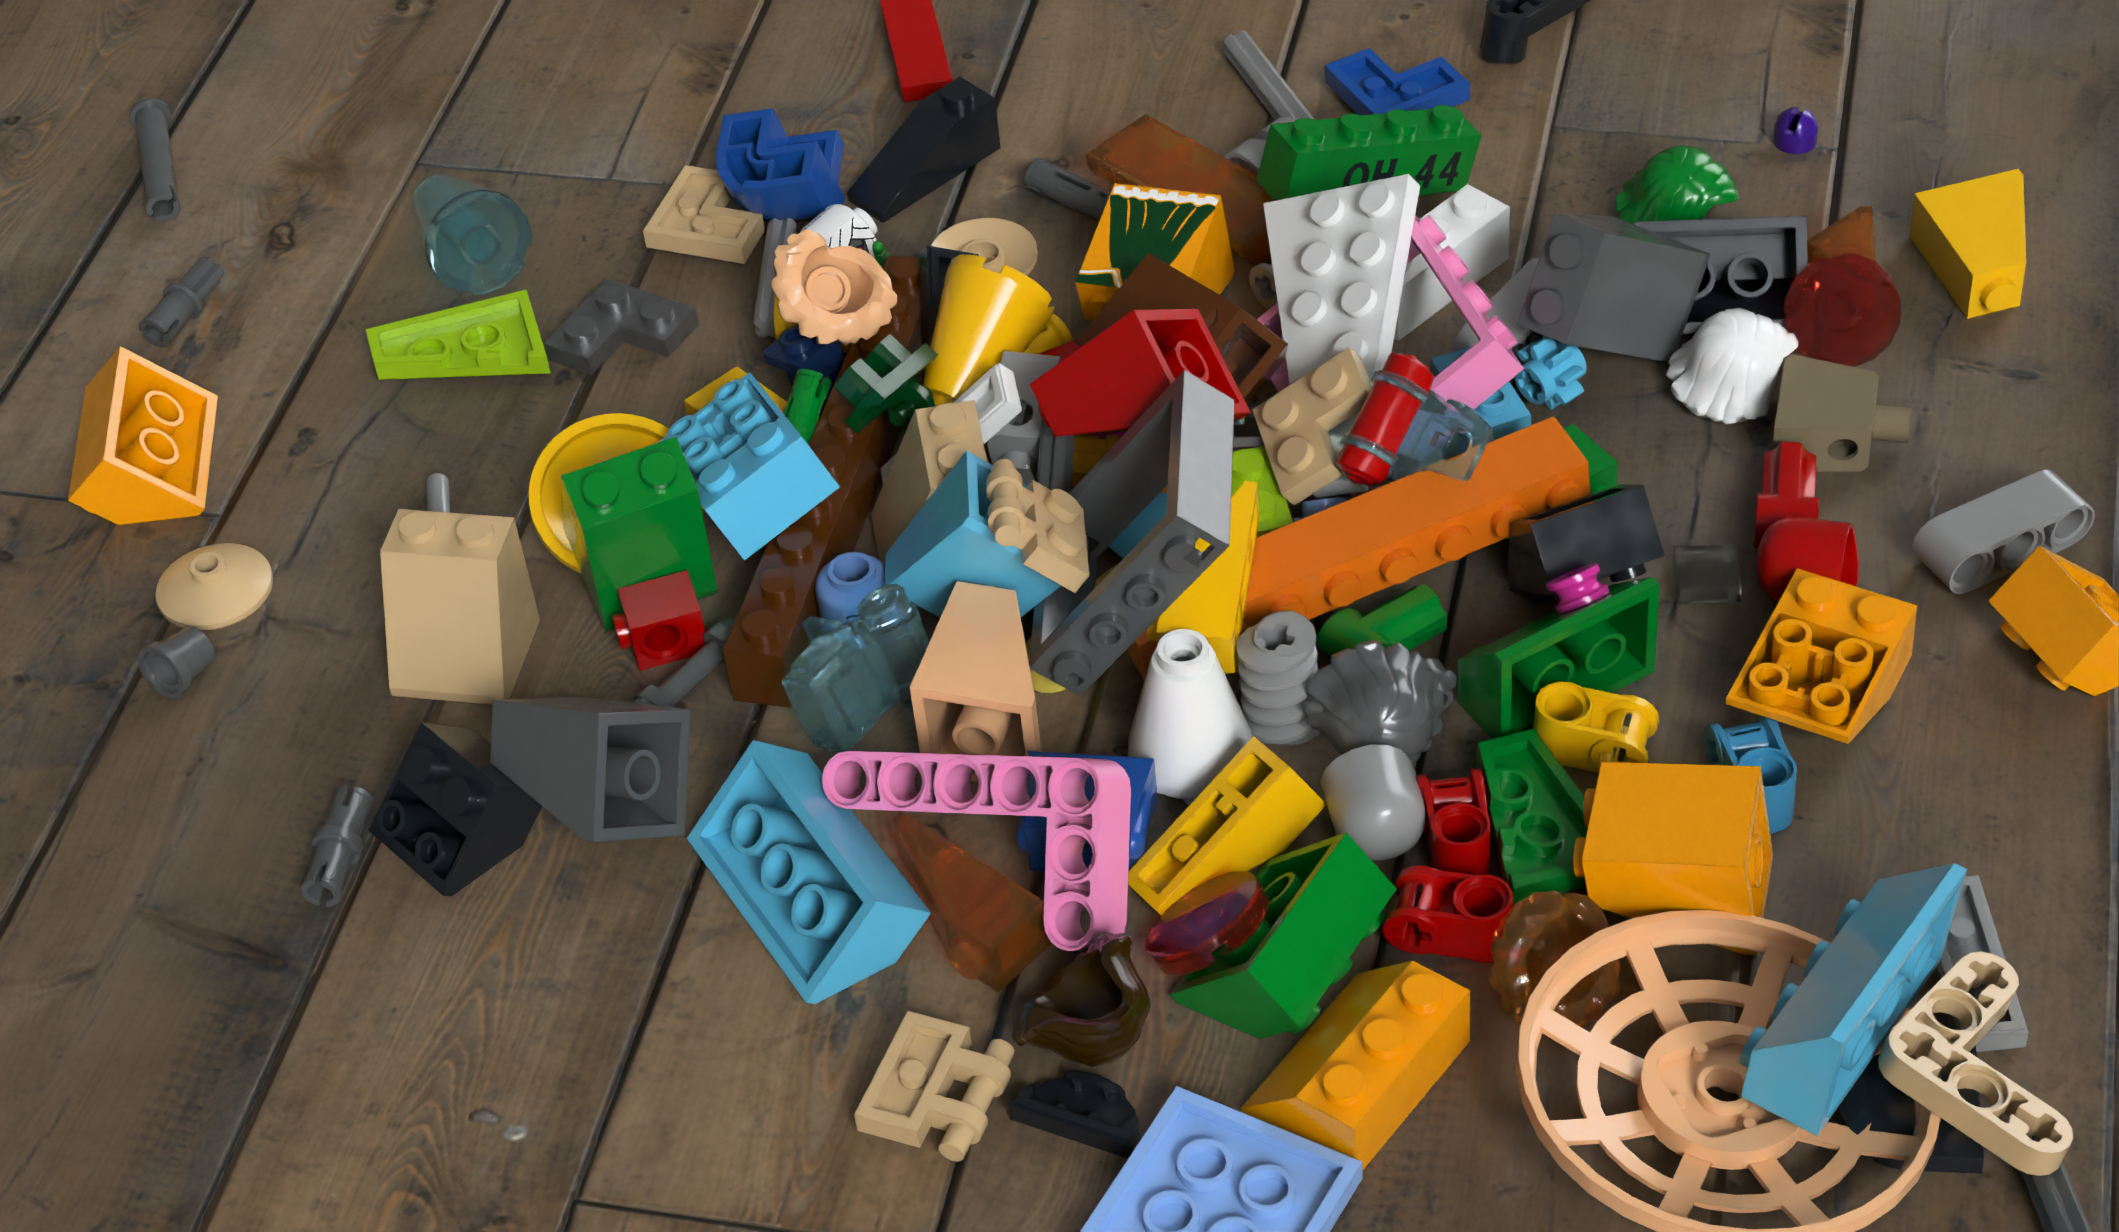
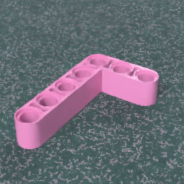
(1004, 791)

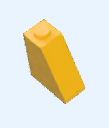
(1975, 240)

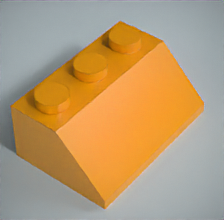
(142, 443)
(1367, 1060)

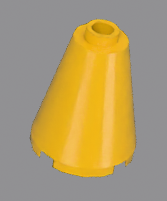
(980, 320)

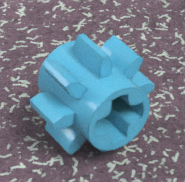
(1550, 372)

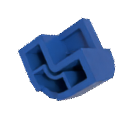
(777, 172)

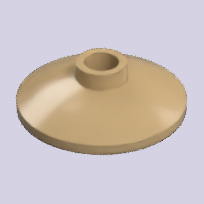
(994, 239)
(214, 586)

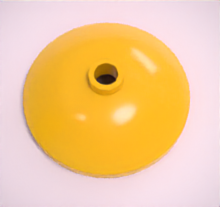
(573, 449)

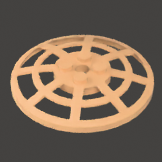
(1679, 1072)

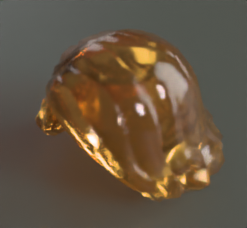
(1534, 938)

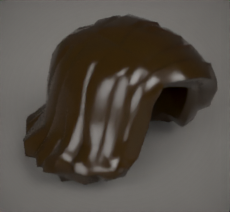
(1089, 1006)

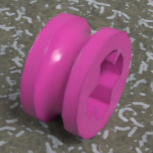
(1577, 588)

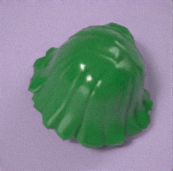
(1676, 186)

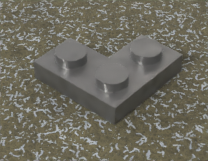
(615, 316)

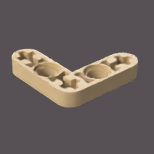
(1948, 1052)

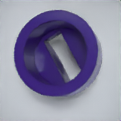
(1805, 133)

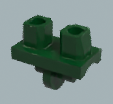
(886, 383)

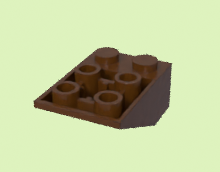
(1245, 343)

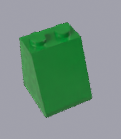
(636, 524)

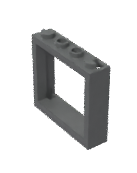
(1175, 443)

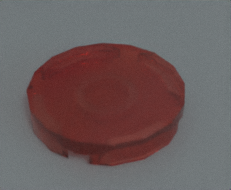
(1843, 309)
(1204, 919)

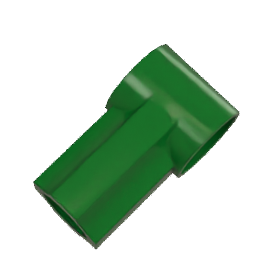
(1405, 619)

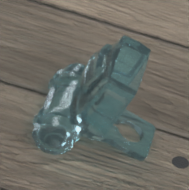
(857, 669)

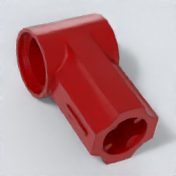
(1786, 486)

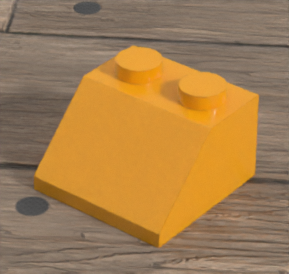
(2065, 619)

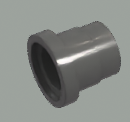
(176, 661)

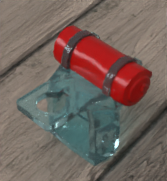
(1411, 429)

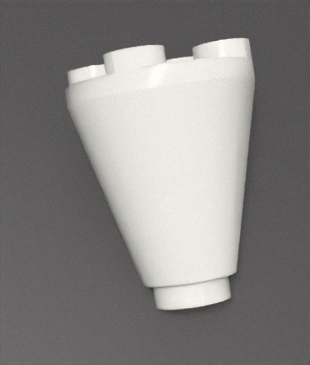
(1186, 716)

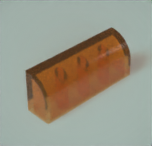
(1162, 158)

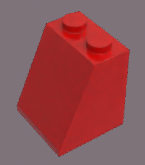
(1126, 370)

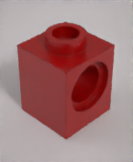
(660, 620)

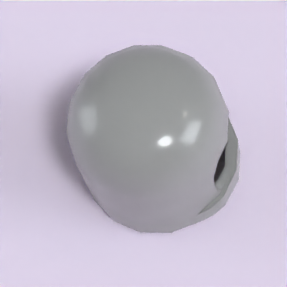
(1375, 800)

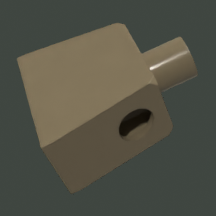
(1835, 413)

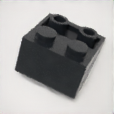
(1603, 528)
(452, 809)

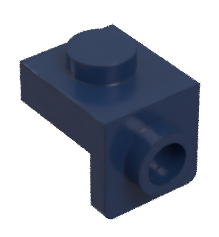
(800, 352)

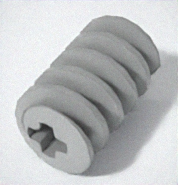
(1274, 673)

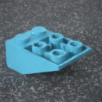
(750, 465)

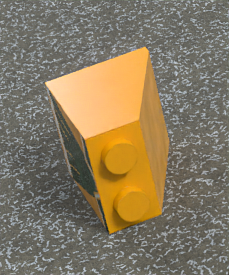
(1172, 225)

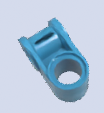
(1758, 745)

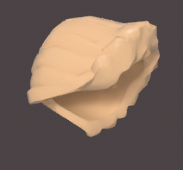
(831, 290)

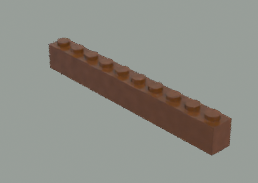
(782, 592)

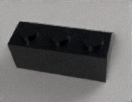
(1748, 262)

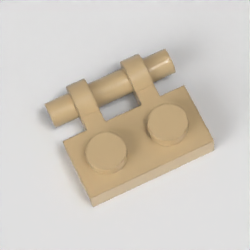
(1040, 523)
(916, 1076)

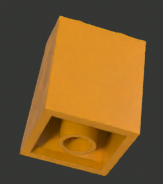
(1676, 840)

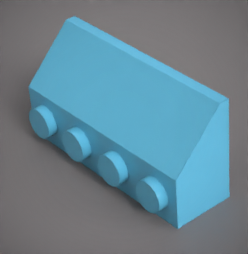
(805, 873)
(1850, 996)

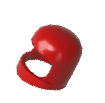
(1806, 544)

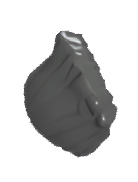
(1376, 699)

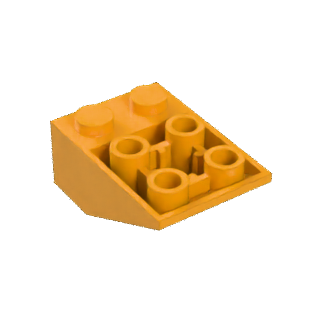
(1826, 657)

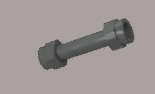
(692, 671)

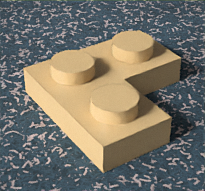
(697, 223)
(1298, 422)

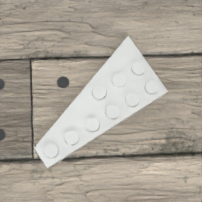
(1341, 278)

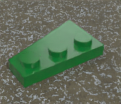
(1531, 813)

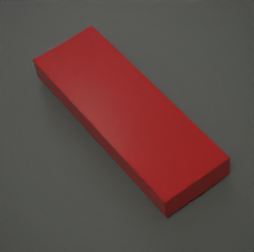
(916, 47)

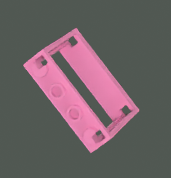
(1482, 367)

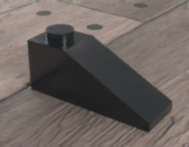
(929, 149)

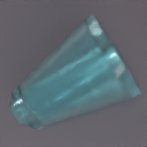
(470, 234)

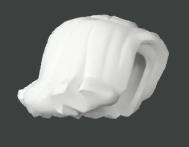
(1730, 366)

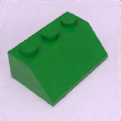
(1591, 646)
(1316, 916)

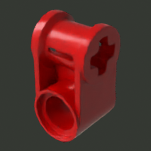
(1457, 823)
(1453, 913)

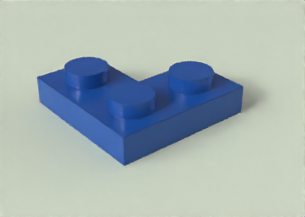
(1375, 88)

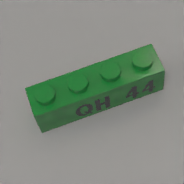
(1334, 153)

